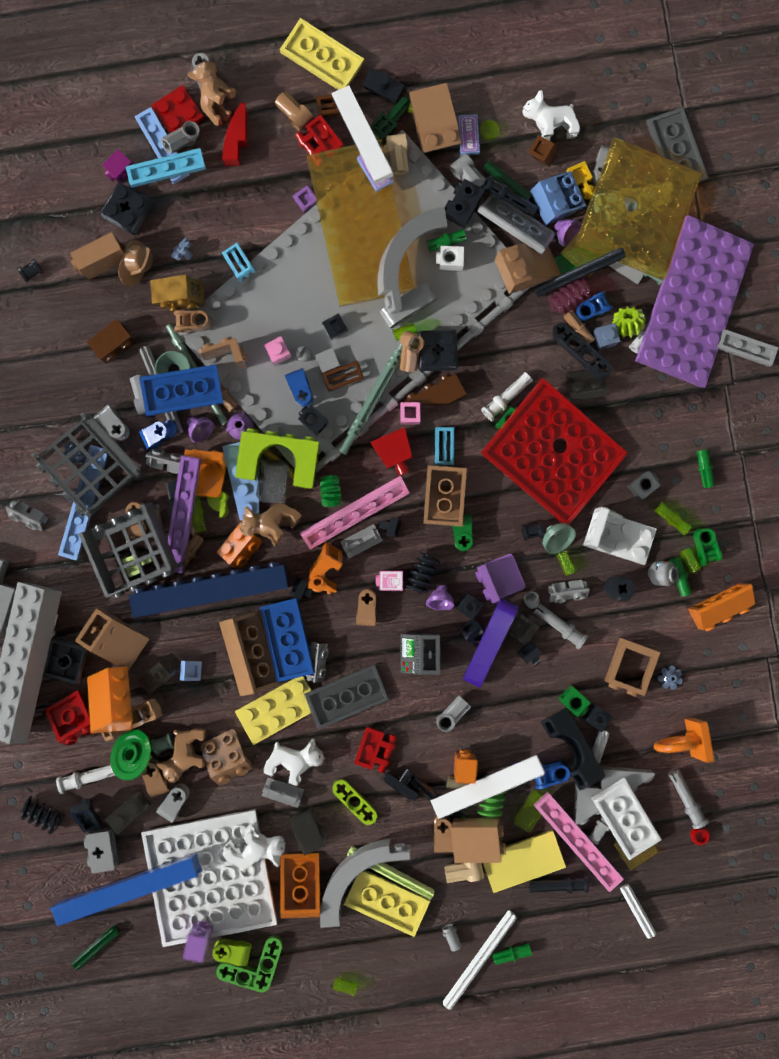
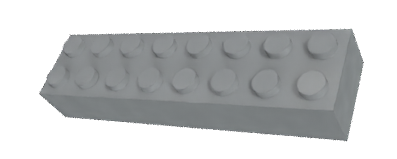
(25, 658)

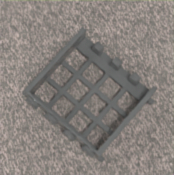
(108, 445)
(134, 516)

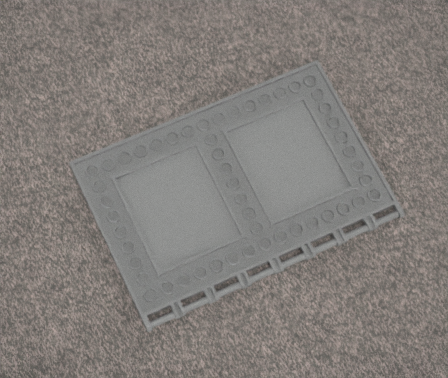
(297, 293)

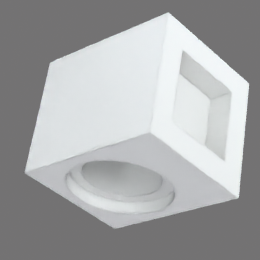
(457, 252)

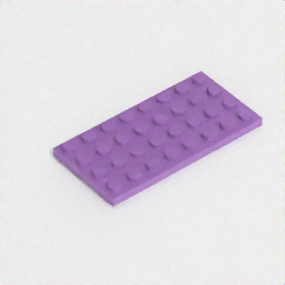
(694, 302)

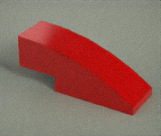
(236, 136)

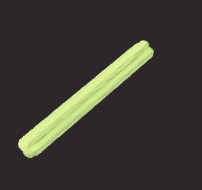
(400, 878)

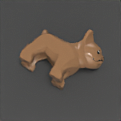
(212, 92)
(268, 522)
(184, 754)

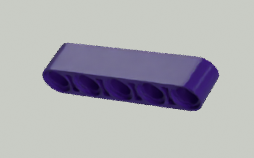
(490, 642)

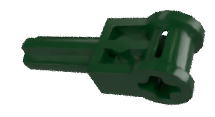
(386, 124)

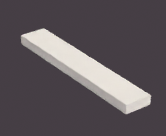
(362, 135)
(488, 786)

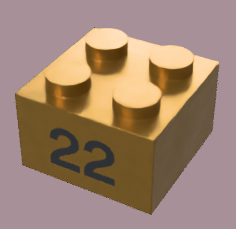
(177, 293)

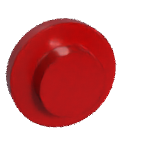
(700, 836)

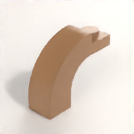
(141, 714)

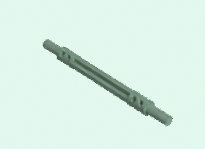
(372, 399)

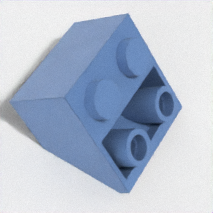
(557, 197)

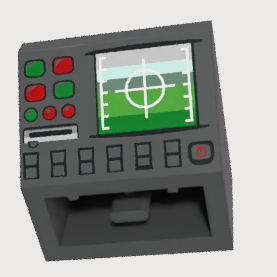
(420, 654)

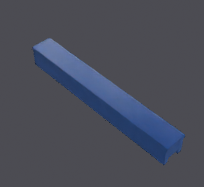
(126, 889)

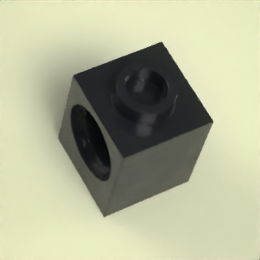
(321, 421)
(469, 606)
(597, 717)

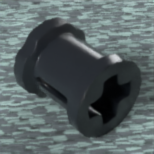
(30, 270)
(532, 531)

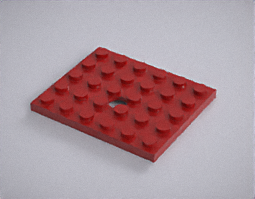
(527, 456)

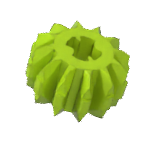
(629, 321)

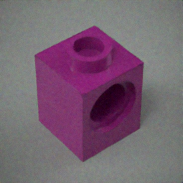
(116, 166)

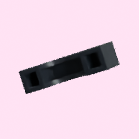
(586, 769)

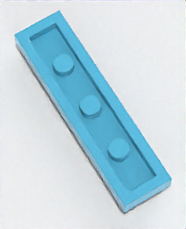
(165, 167)

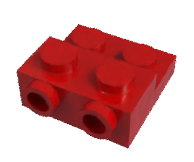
(69, 718)

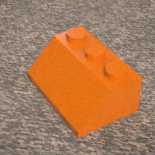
(723, 606)
(109, 700)

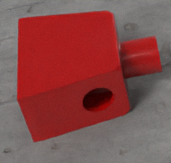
(394, 450)

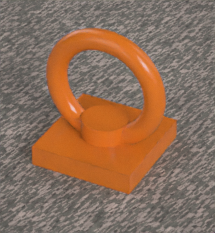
(696, 740)

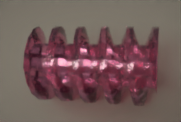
(569, 296)

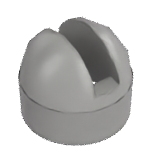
(307, 355)
(531, 600)

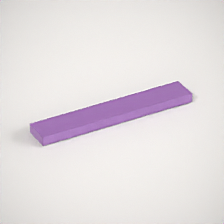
(183, 508)

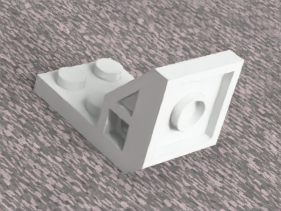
(619, 536)

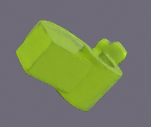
(219, 504)

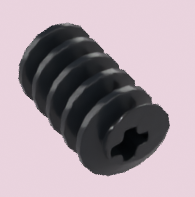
(423, 573)
(625, 584)
(41, 816)

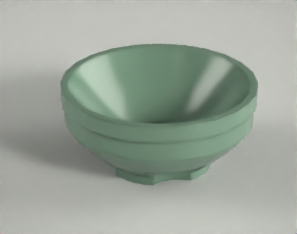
(170, 358)
(558, 538)

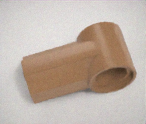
(297, 114)
(410, 353)

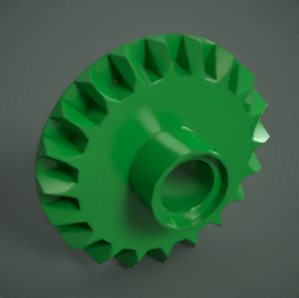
(131, 755)

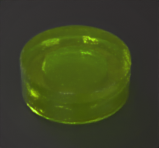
(489, 130)

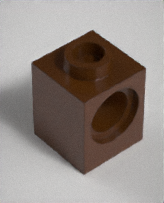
(543, 151)

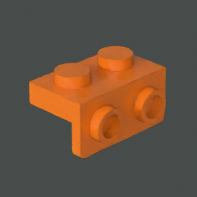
(239, 548)

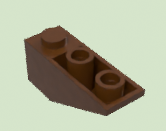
(440, 394)

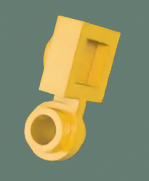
(582, 177)

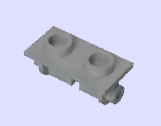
(157, 458)
(32, 520)
(361, 541)
(577, 591)
(319, 654)
(282, 792)

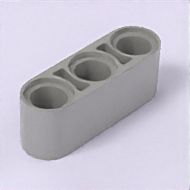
(411, 304)

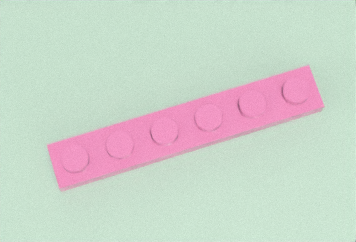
(354, 512)
(578, 842)

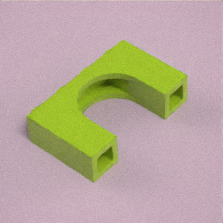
(255, 444)

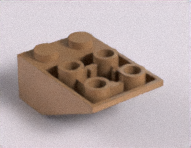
(112, 638)

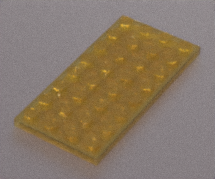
(355, 224)

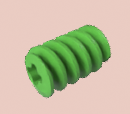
(492, 806)

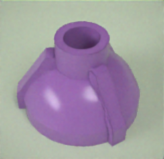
(567, 230)
(247, 423)
(199, 428)
(440, 599)

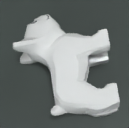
(551, 117)
(294, 760)
(256, 848)

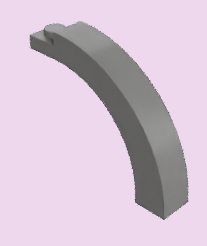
(423, 224)
(349, 868)

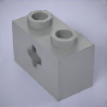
(105, 840)

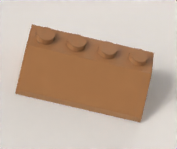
(249, 653)

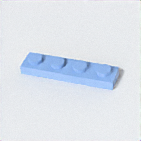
(154, 132)

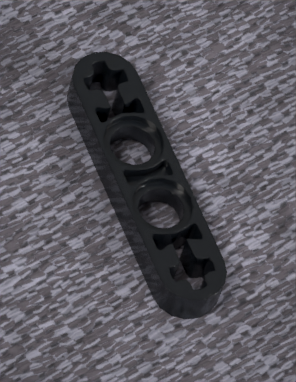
(584, 349)

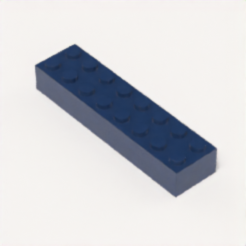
(206, 591)

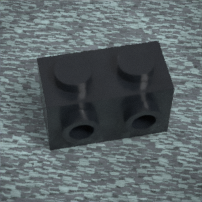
(464, 203)

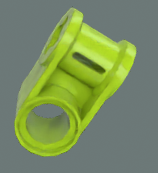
(234, 951)

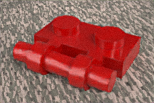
(322, 134)
(369, 749)

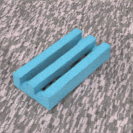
(245, 272)
(444, 462)

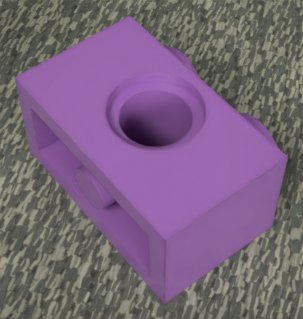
(198, 941)

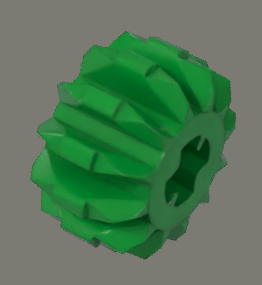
(330, 491)

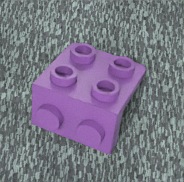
(500, 578)

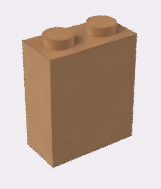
(98, 256)
(477, 840)

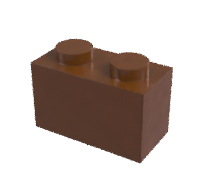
(110, 341)

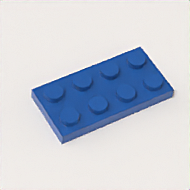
(181, 390)
(287, 640)

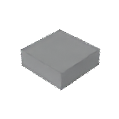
(327, 360)

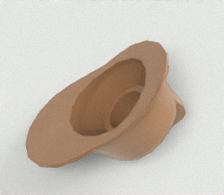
(134, 263)

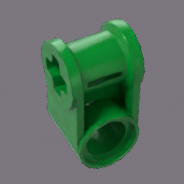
(463, 531)
(709, 547)

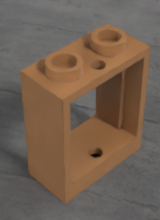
(615, 663)

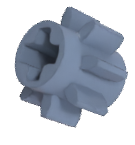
(79, 456)

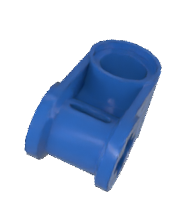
(595, 305)
(299, 385)
(158, 433)
(550, 777)

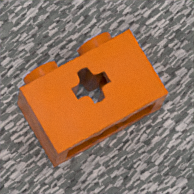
(465, 767)

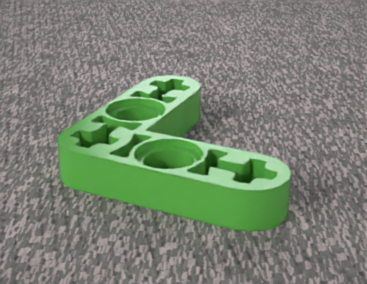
(254, 974)

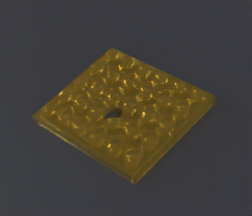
(663, 201)

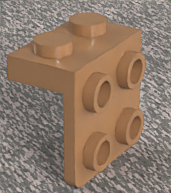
(226, 346)
(225, 757)

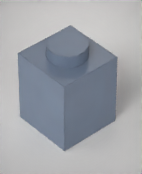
(606, 336)

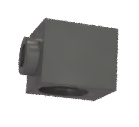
(636, 488)

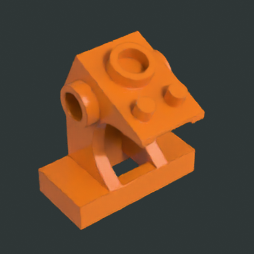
(329, 558)

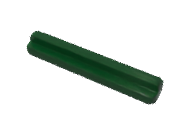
(500, 176)
(96, 947)

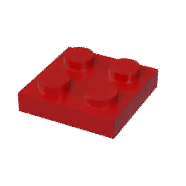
(176, 109)

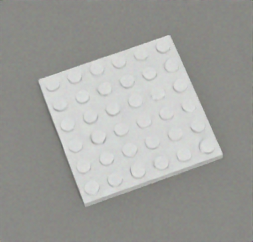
(221, 892)

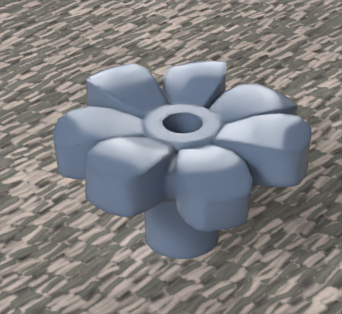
(182, 250)
(670, 677)

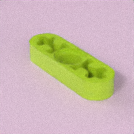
(367, 808)

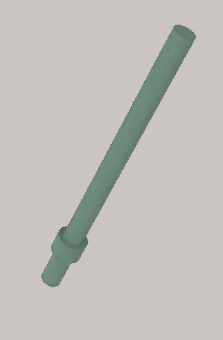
(179, 343)

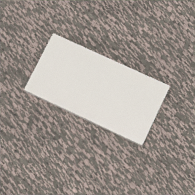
(626, 818)

